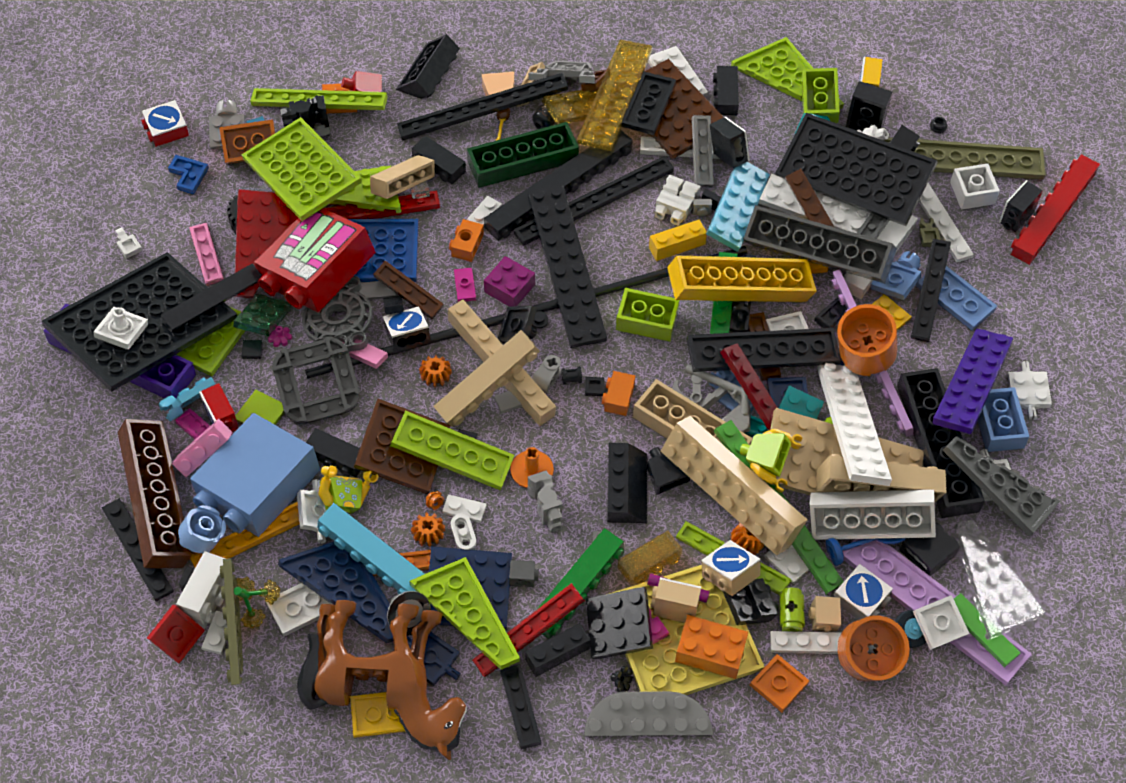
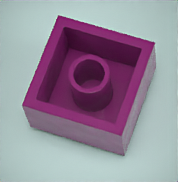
(509, 282)

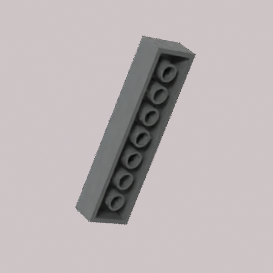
(820, 244)

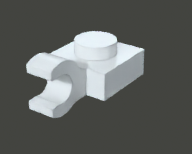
(128, 244)

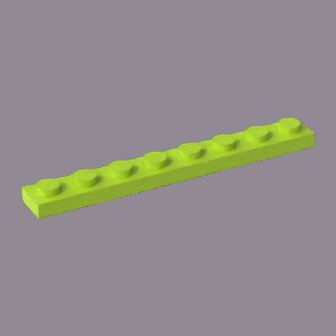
(333, 99)

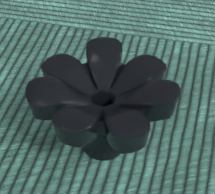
(622, 678)

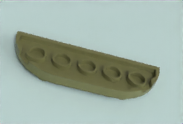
(232, 633)

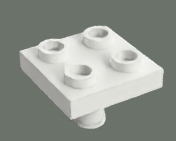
(120, 328)

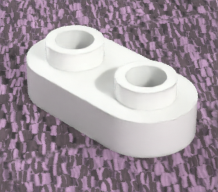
(463, 534)

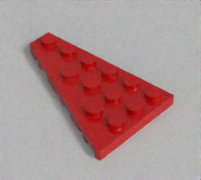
(260, 222)

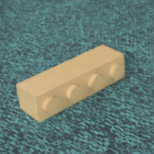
(402, 176)

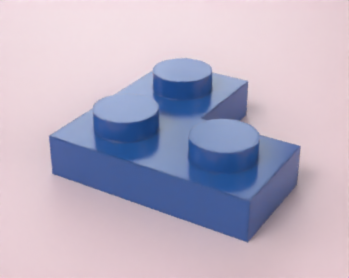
(191, 172)

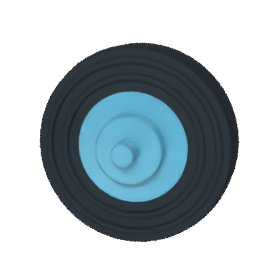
(911, 627)

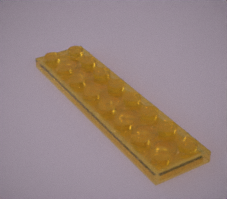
(614, 95)

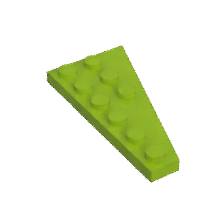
(465, 605)

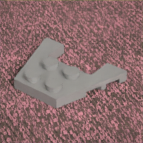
(576, 70)

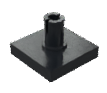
(517, 319)

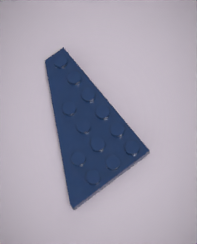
(339, 577)

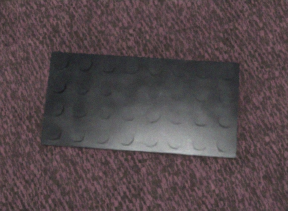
(858, 168)

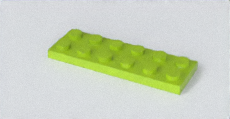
(452, 450)

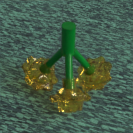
(245, 590)

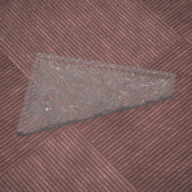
(999, 593)

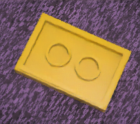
(372, 716)

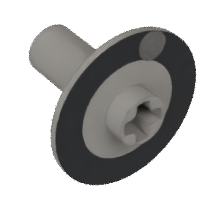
(408, 597)

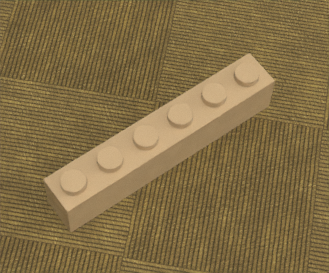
(486, 379)

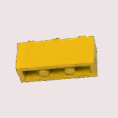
(677, 240)

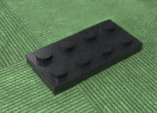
(648, 103)

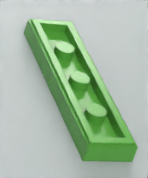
(998, 646)

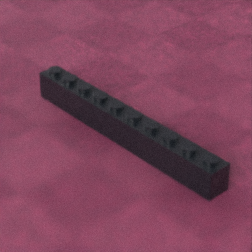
(571, 174)

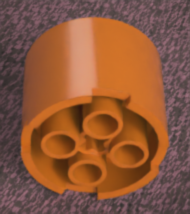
(867, 339)
(889, 649)

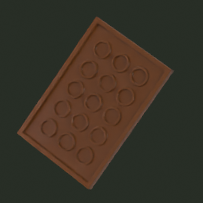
(675, 127)

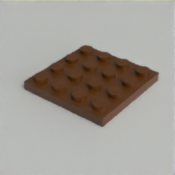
(387, 461)

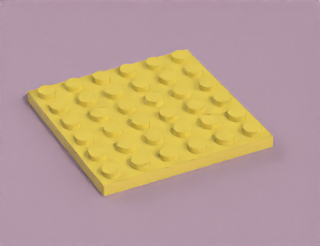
(656, 667)

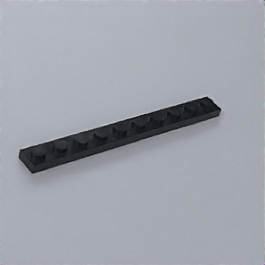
(482, 106)
(604, 195)

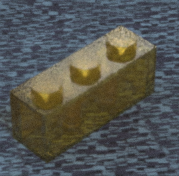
(650, 558)

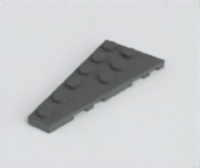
(1006, 488)

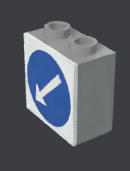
(863, 593)

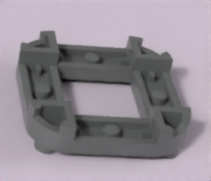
(308, 354)

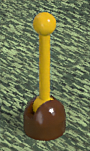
(502, 116)

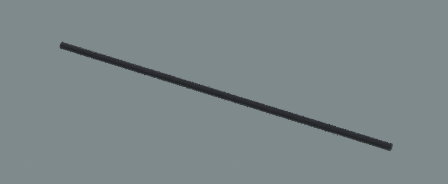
(543, 307)

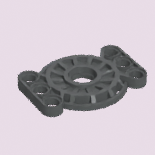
(351, 326)

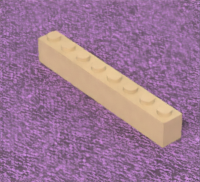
(485, 345)

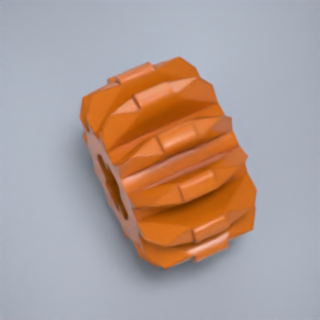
(442, 372)
(428, 529)
(746, 539)

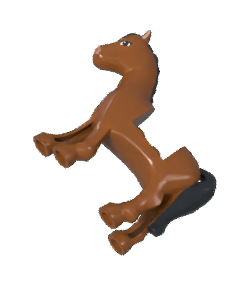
(331, 673)

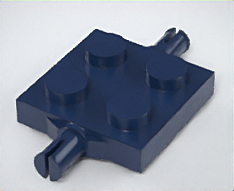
(438, 659)

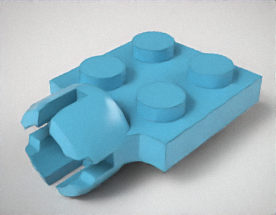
(185, 398)

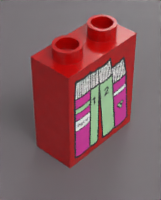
(314, 259)

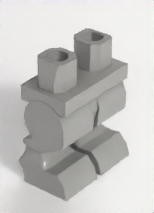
(548, 507)

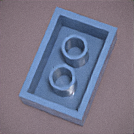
(1003, 421)

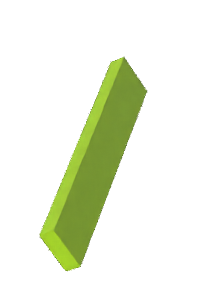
(707, 544)

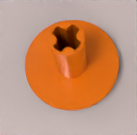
(528, 464)

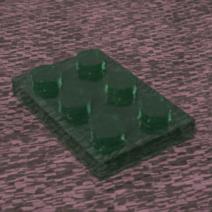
(262, 315)

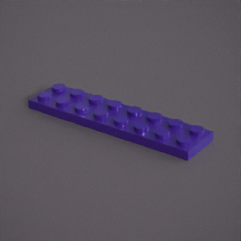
(973, 381)

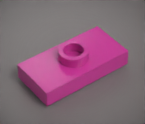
(464, 284)
(192, 423)

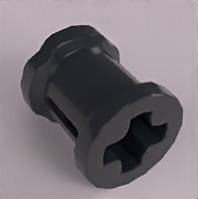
(571, 375)

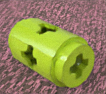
(794, 620)

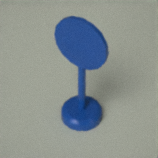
(836, 551)

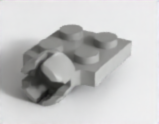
(224, 117)

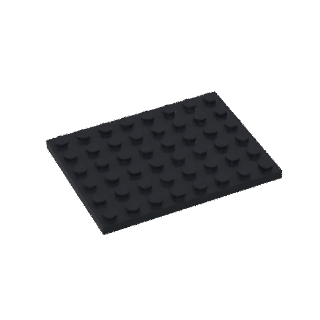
(146, 293)

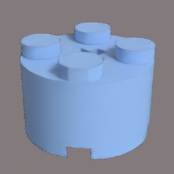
(201, 529)

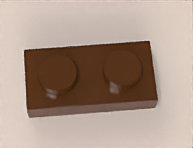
(593, 87)

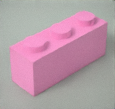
(202, 447)

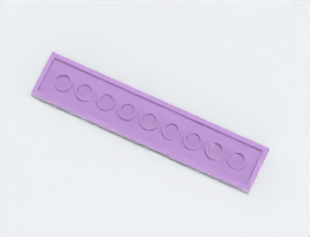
(917, 589)

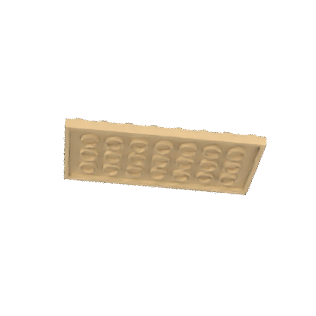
(820, 442)

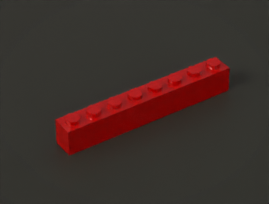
(1054, 210)

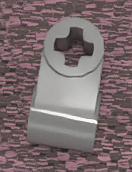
(547, 373)

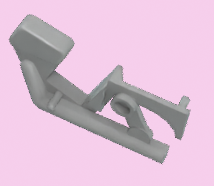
(740, 415)

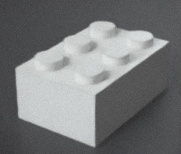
(203, 590)

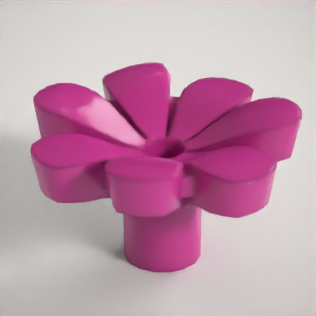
(280, 335)

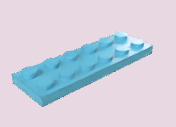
(737, 205)

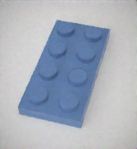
(963, 300)

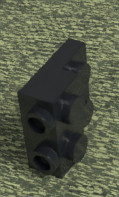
(752, 604)

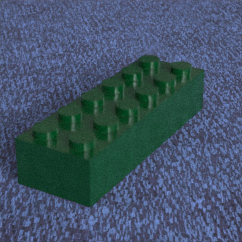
(522, 154)

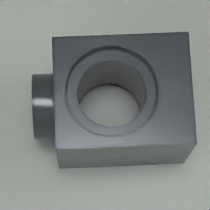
(523, 573)

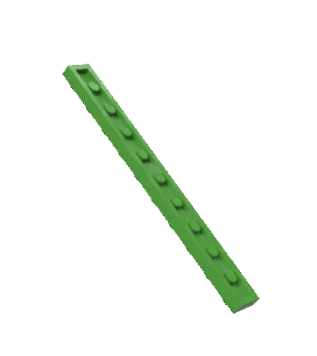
(804, 543)

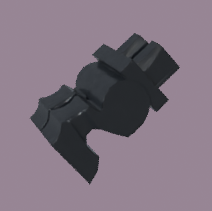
(311, 111)

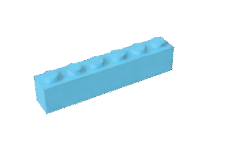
(368, 549)

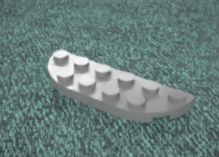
(647, 715)

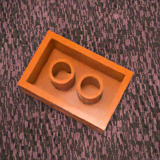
(242, 137)
(711, 646)

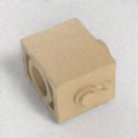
(825, 614)

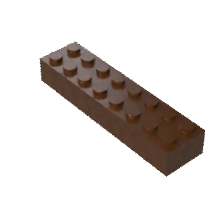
(153, 493)

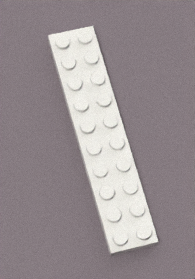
(853, 425)

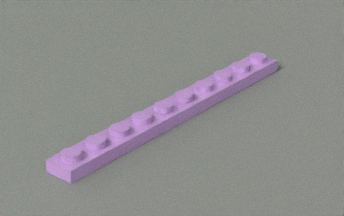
(888, 391)

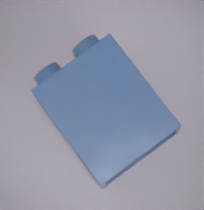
(254, 475)

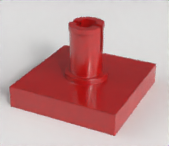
(175, 634)

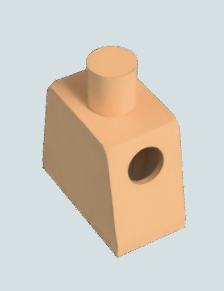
(497, 82)

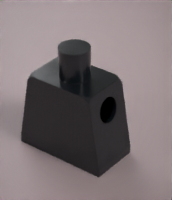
(664, 472)

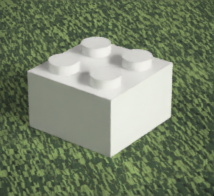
(974, 186)

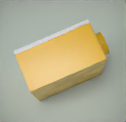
(871, 71)

